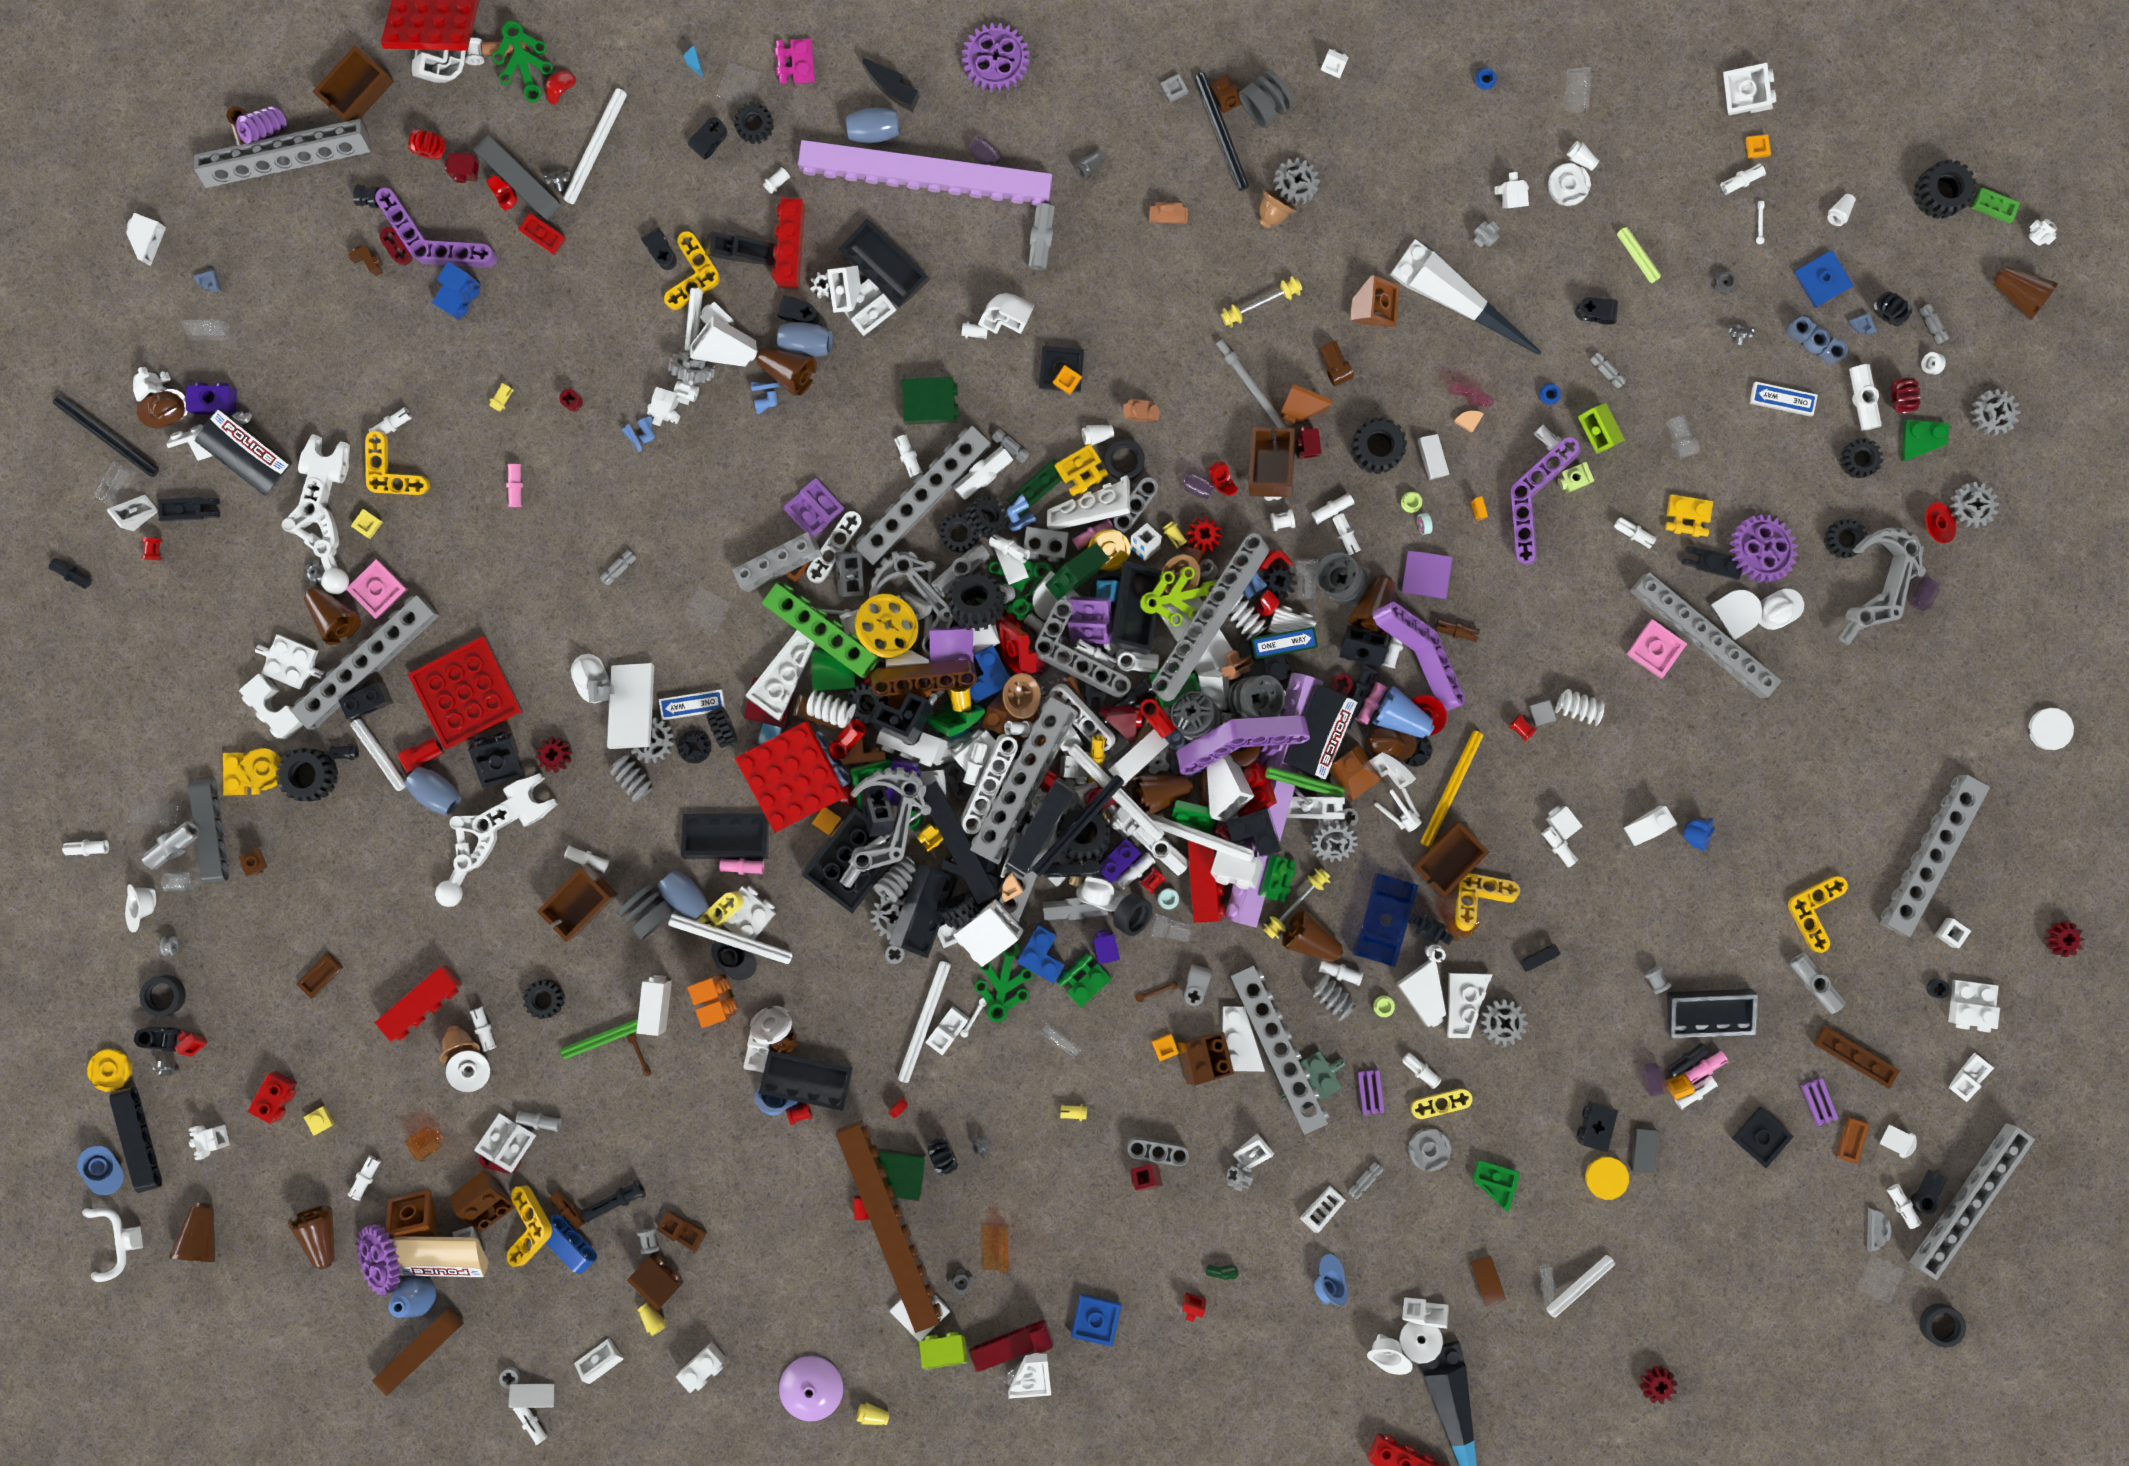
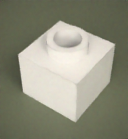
(1958, 935)

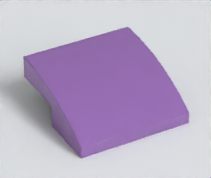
(813, 508)
(1427, 575)
(1090, 620)
(951, 644)

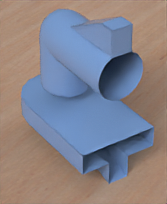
(770, 401)
(646, 427)
(1022, 521)
(1254, 586)

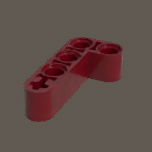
(1012, 1345)

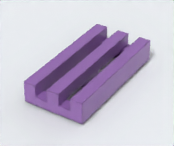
(1372, 1110)
(1826, 1119)

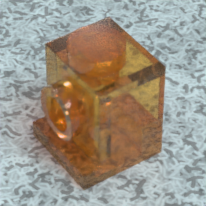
(1456, 932)
(417, 1142)

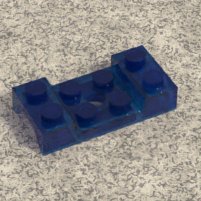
(1386, 897)

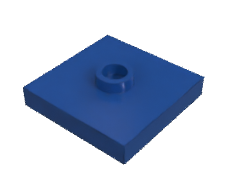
(1823, 279)
(1096, 1320)

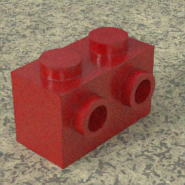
(273, 1097)

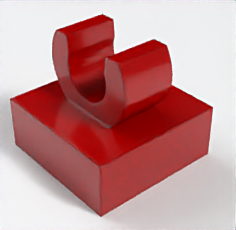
(189, 1043)
(1193, 1306)

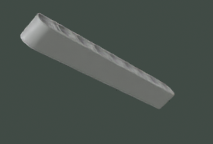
(1201, 621)

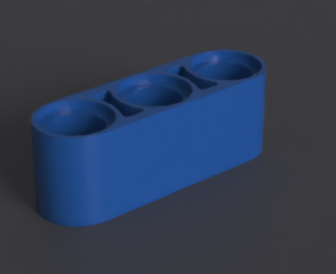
(570, 1245)

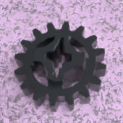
(1431, 929)

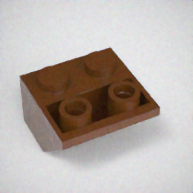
(1205, 1058)
(481, 1201)

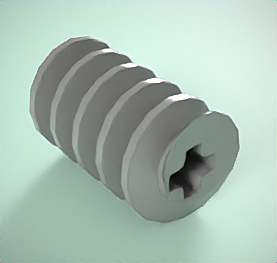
(630, 778)
(896, 880)
(1333, 997)

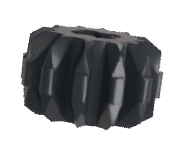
(1892, 308)
(1281, 574)
(942, 1156)

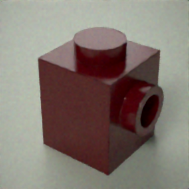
(462, 167)
(1146, 1177)

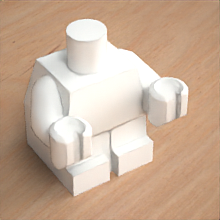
(1513, 192)
(148, 384)
(663, 406)
(1071, 769)
(1122, 821)
(208, 1140)

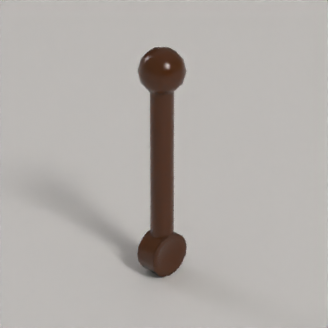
(1140, 997)
(632, 1039)

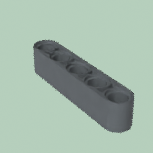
(517, 177)
(211, 840)

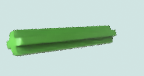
(1304, 782)
(599, 1039)

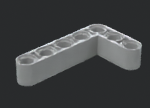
(1074, 657)

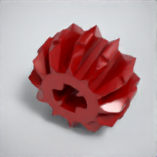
(426, 144)
(1196, 534)

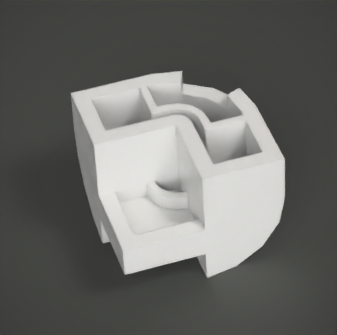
(438, 65)
(1008, 311)

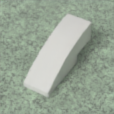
(1138, 756)

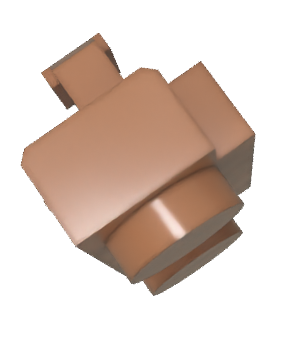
(1168, 213)
(1141, 410)
(1236, 665)

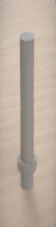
(1232, 359)

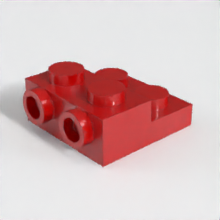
(1015, 649)
(1261, 788)

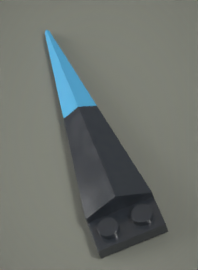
(1449, 1389)

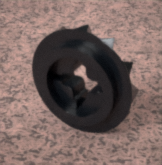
(703, 743)
(1420, 759)

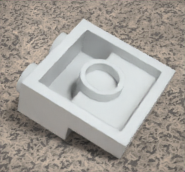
(1749, 89)
(752, 916)
(1974, 1005)

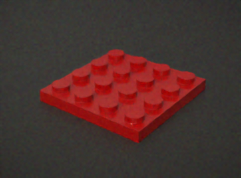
(429, 24)
(465, 693)
(791, 776)

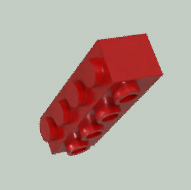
(790, 242)
(1205, 890)
(418, 1003)
(1389, 1453)

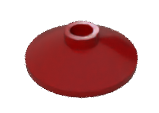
(1940, 523)
(1436, 707)

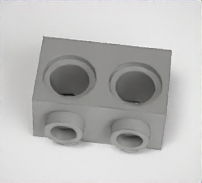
(1046, 538)

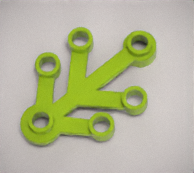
(1175, 596)

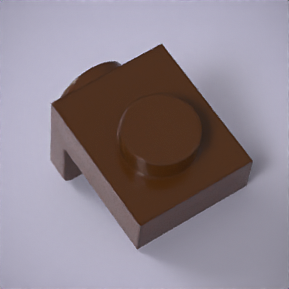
(1226, 93)
(371, 260)
(253, 862)

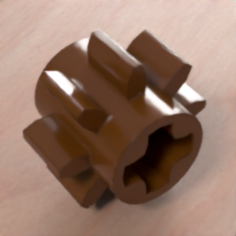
(787, 1044)

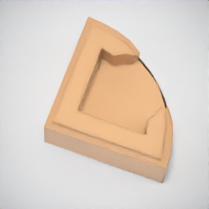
(1469, 420)
(1011, 887)

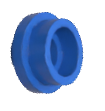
(1485, 72)
(1552, 388)

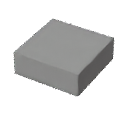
(1174, 87)
(1542, 713)

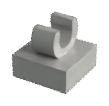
(600, 690)

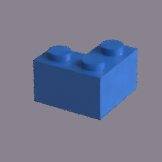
(456, 291)
(994, 675)
(1036, 958)

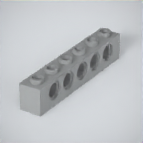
(1029, 878)

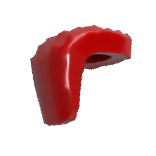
(558, 84)
(503, 192)
(1221, 478)
(1272, 555)
(1267, 604)

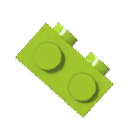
(1601, 428)
(943, 1351)

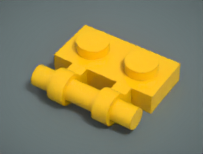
(1077, 464)
(1689, 509)
(231, 777)

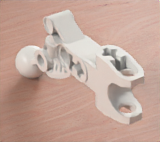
(321, 473)
(519, 805)

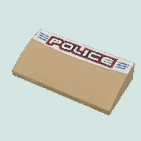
(440, 1256)

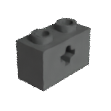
(849, 573)

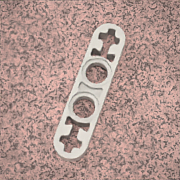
(831, 545)
(1084, 714)

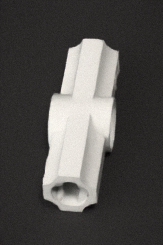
(1863, 383)
(983, 473)
(1171, 856)

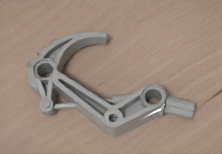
(1904, 566)
(890, 571)
(878, 851)

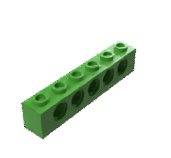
(776, 602)

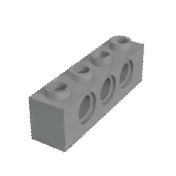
(777, 562)

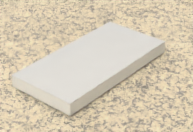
(1218, 648)
(630, 706)

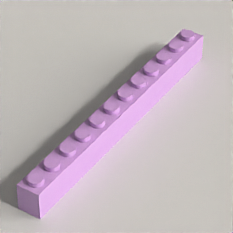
(924, 172)
(1245, 904)

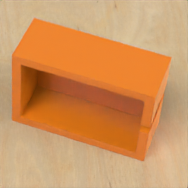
(716, 997)

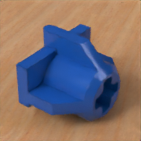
(1699, 833)

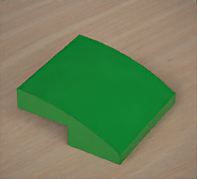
(829, 673)
(953, 722)

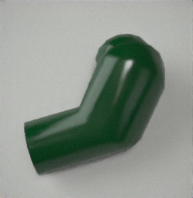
(1224, 1272)

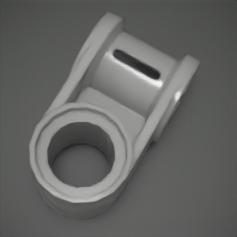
(1197, 980)

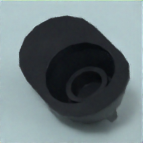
(733, 961)

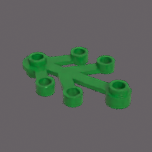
(521, 57)
(1019, 585)
(1002, 987)

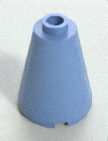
(1403, 715)
(412, 1297)

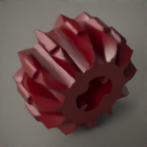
(1905, 395)
(557, 761)
(2072, 941)
(1653, 1379)

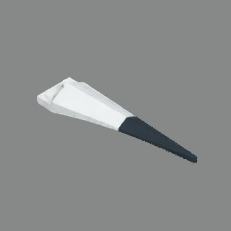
(1434, 278)

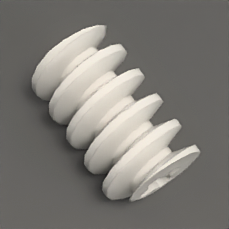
(1247, 619)
(1581, 706)
(830, 710)

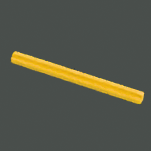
(1451, 788)

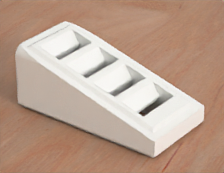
(1328, 1214)

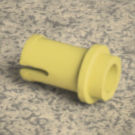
(501, 397)
(1174, 534)
(1076, 1112)

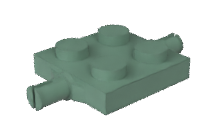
(1321, 1075)

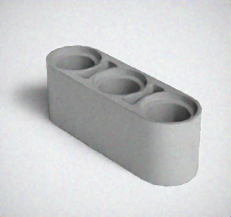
(1140, 496)
(1165, 1158)

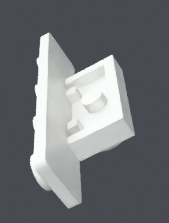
(200, 453)

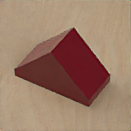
(1123, 719)

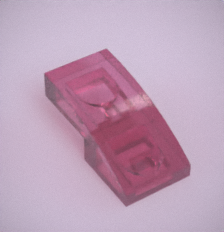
(1476, 396)

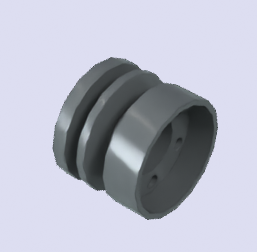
(1266, 98)
(1333, 572)
(1256, 697)
(1195, 715)
(645, 911)

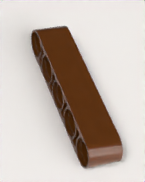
(923, 677)
(417, 1351)

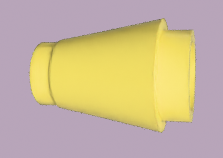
(651, 1319)
(872, 1415)

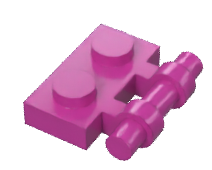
(802, 61)

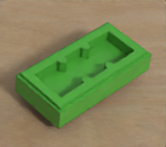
(1995, 205)

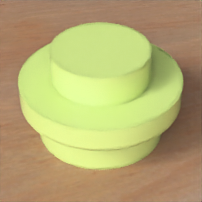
(1411, 502)
(1383, 1006)

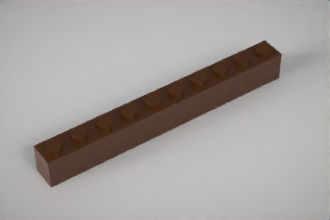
(889, 1226)

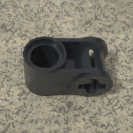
(706, 140)
(659, 247)
(794, 310)
(1601, 310)
(161, 1038)

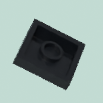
(1272, 666)
(496, 759)

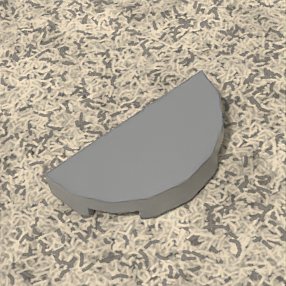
(919, 606)
(1878, 1230)

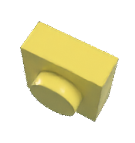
(366, 524)
(319, 1120)

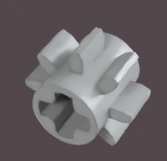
(1487, 234)
(1239, 1176)

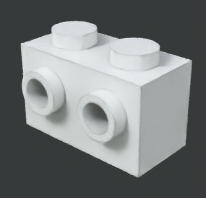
(1237, 871)
(707, 1362)

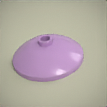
(812, 1374)

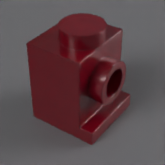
(1309, 442)

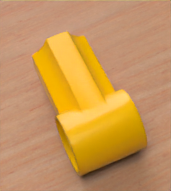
(960, 699)

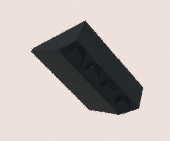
(833, 859)

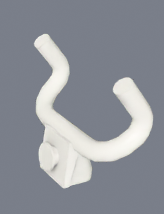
(125, 1240)

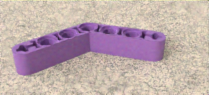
(433, 248)
(1532, 489)
(1428, 650)
(1238, 734)

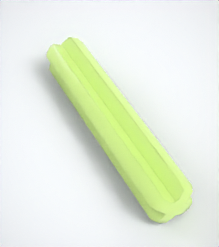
(1638, 254)

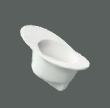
(1781, 608)
(584, 669)
(1100, 893)
(138, 905)
(1389, 1356)

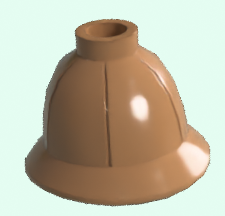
(1273, 209)
(1175, 565)
(1021, 695)
(456, 1041)

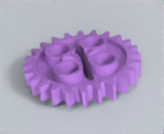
(998, 39)
(1763, 548)
(378, 1259)

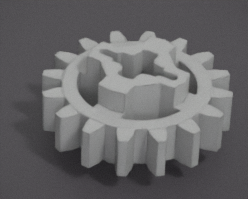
(1305, 185)
(691, 369)
(1987, 416)
(1977, 496)
(649, 751)
(1336, 840)
(880, 914)
(1497, 1028)

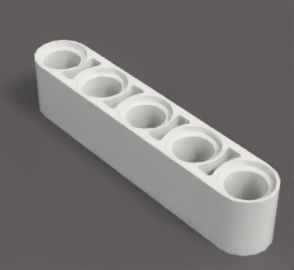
(989, 794)

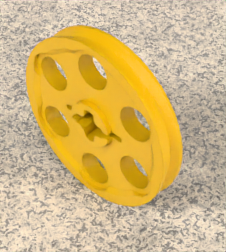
(878, 627)

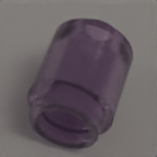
(985, 152)
(1198, 485)
(1925, 594)
(1654, 1079)

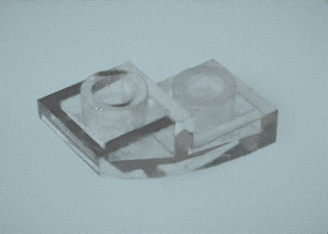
(1050, 679)

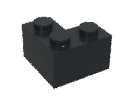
(903, 723)
(1257, 826)

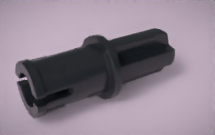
(70, 573)
(1688, 1059)

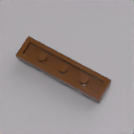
(1856, 1057)

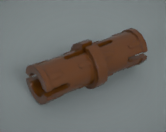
(1457, 630)
(567, 1209)

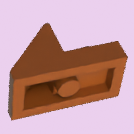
(858, 755)

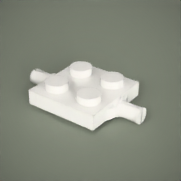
(290, 662)

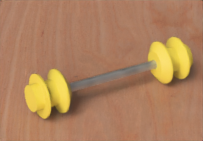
(1287, 290)
(1316, 881)

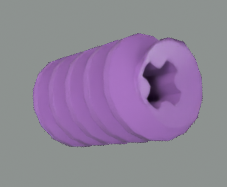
(260, 124)

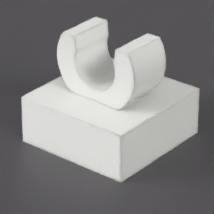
(1334, 63)

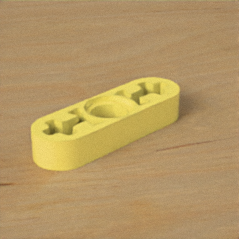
(728, 911)
(1427, 1112)

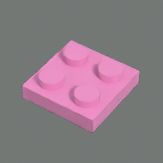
(376, 589)
(1656, 649)

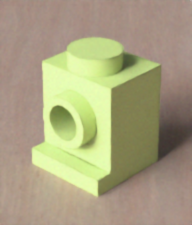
(1583, 474)

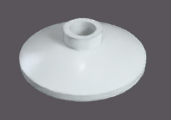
(464, 1080)

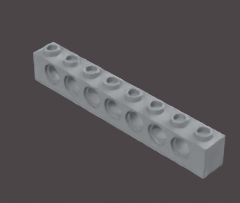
(282, 153)
(969, 437)
(1705, 636)
(304, 706)
(1024, 792)
(1955, 831)
(1307, 1122)
(1971, 1201)

